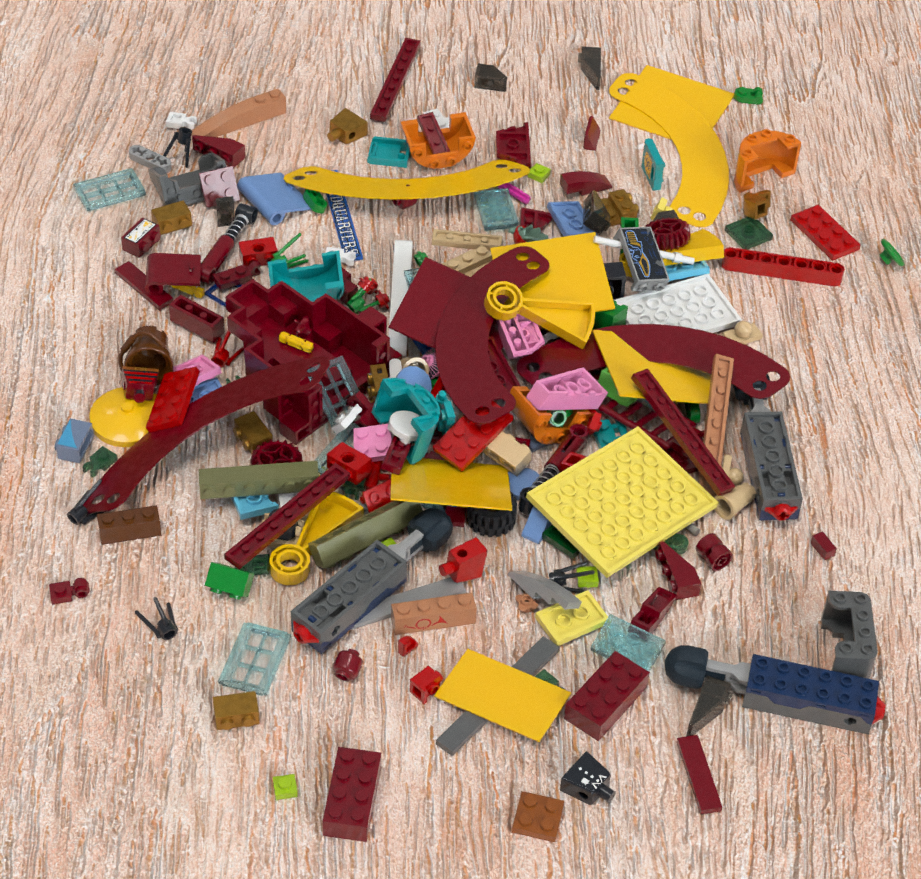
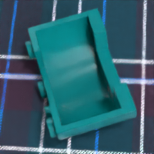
(311, 280)
(400, 396)

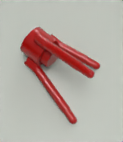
(221, 355)

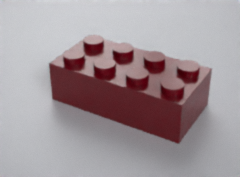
(606, 695)
(352, 794)

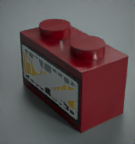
(140, 237)

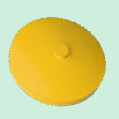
(118, 419)

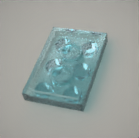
(496, 209)
(629, 641)

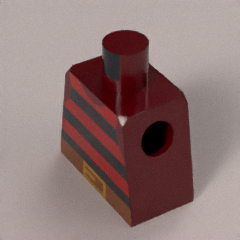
(139, 383)

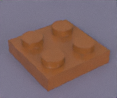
(538, 816)

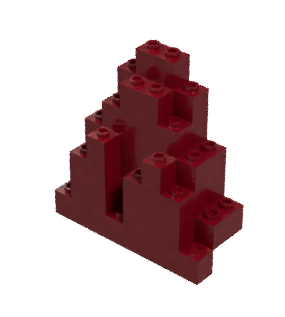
(261, 316)

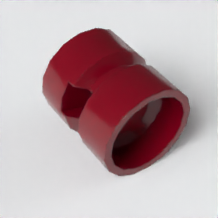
(714, 552)

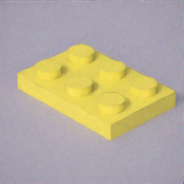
(570, 624)

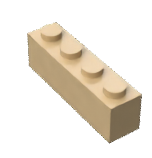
(509, 453)

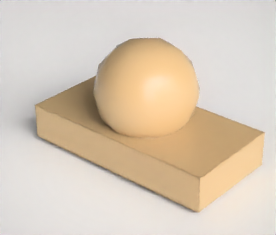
(744, 333)
(734, 474)

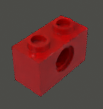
(257, 250)
(351, 460)

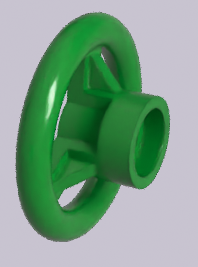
(890, 254)

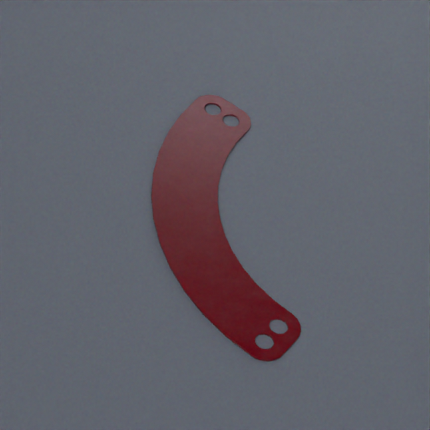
(465, 331)
(663, 345)
(245, 391)

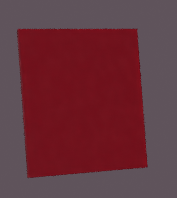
(426, 302)

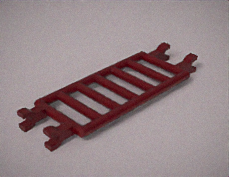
(622, 418)

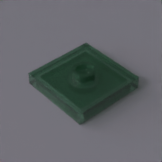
(748, 232)

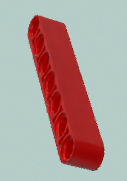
(782, 266)

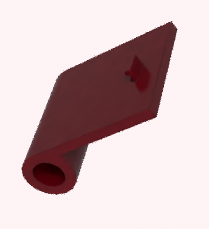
(171, 270)

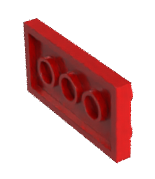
(825, 232)
(172, 399)
(468, 439)

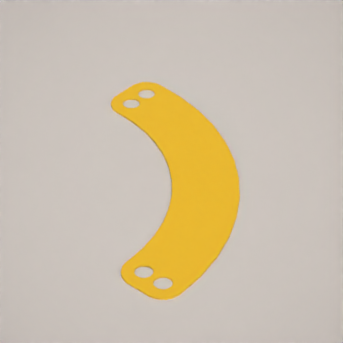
(700, 150)
(458, 183)

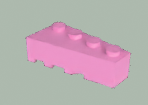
(567, 392)

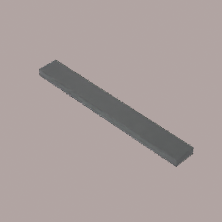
(470, 723)

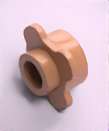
(526, 603)

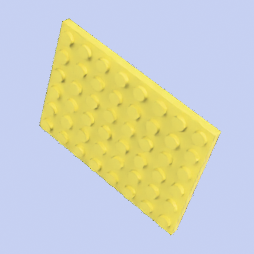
(622, 501)

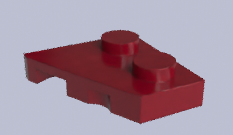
(534, 217)

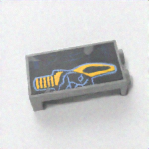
(643, 258)

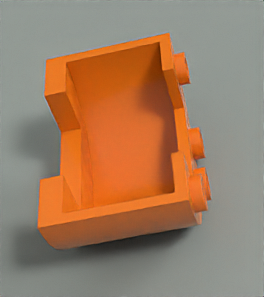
(458, 137)
(764, 152)
(537, 420)

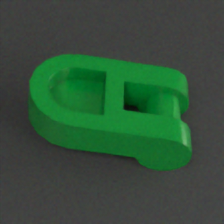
(748, 95)

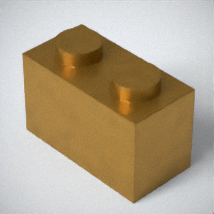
(172, 217)
(251, 431)
(236, 710)

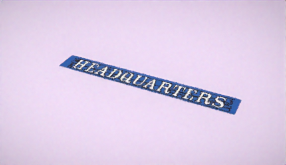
(344, 224)

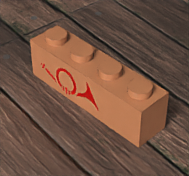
(433, 613)

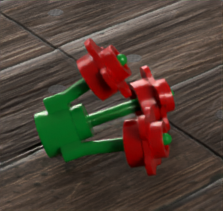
(367, 286)

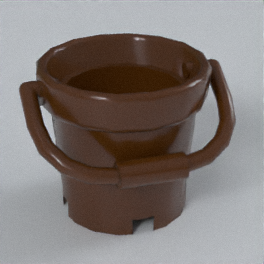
(147, 350)

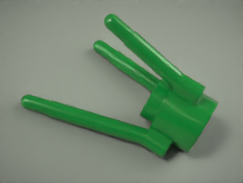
(277, 255)

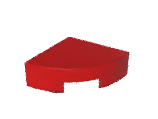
(406, 645)

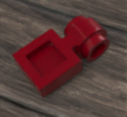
(62, 591)

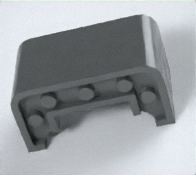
(851, 618)

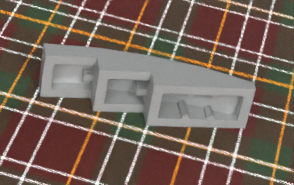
(541, 587)

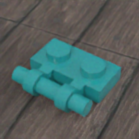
(447, 414)
(607, 432)

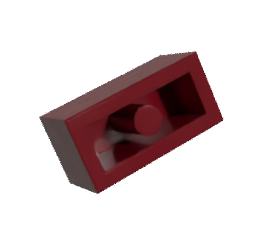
(823, 545)

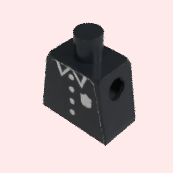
(587, 781)

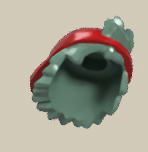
(526, 234)

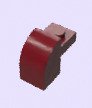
(365, 417)

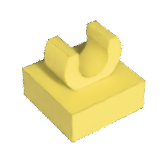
(660, 207)

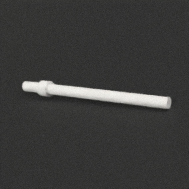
(675, 257)

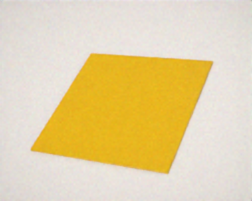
(706, 99)
(573, 273)
(678, 381)
(444, 484)

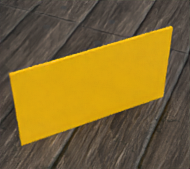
(503, 695)

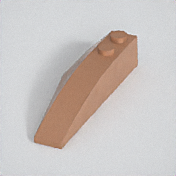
(244, 114)

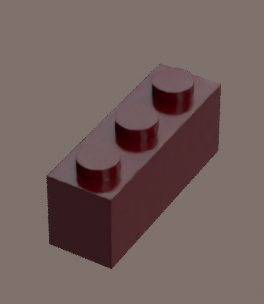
(196, 318)

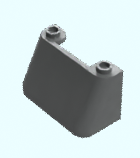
(184, 186)

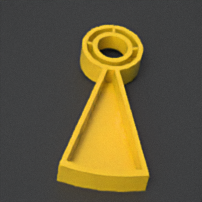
(701, 246)
(564, 318)
(324, 518)

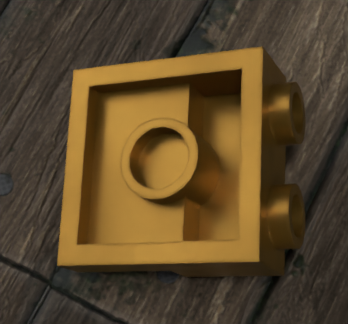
(620, 205)

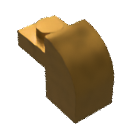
(756, 204)

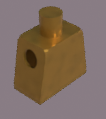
(347, 127)

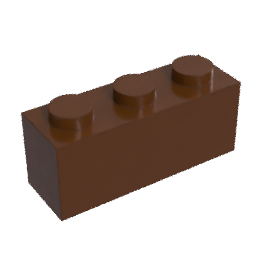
(129, 525)

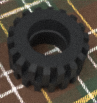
(490, 522)

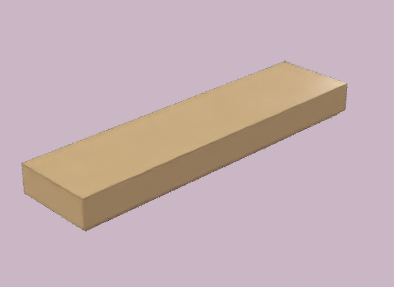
(465, 239)

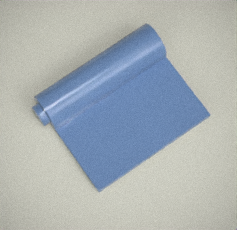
(272, 196)

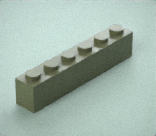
(256, 479)
(363, 532)

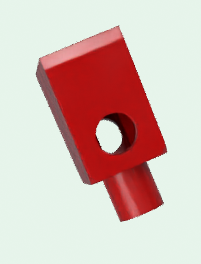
(465, 561)

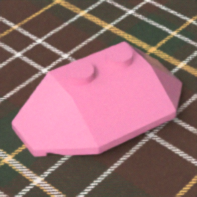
(519, 336)

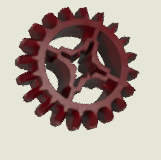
(670, 233)
(275, 453)

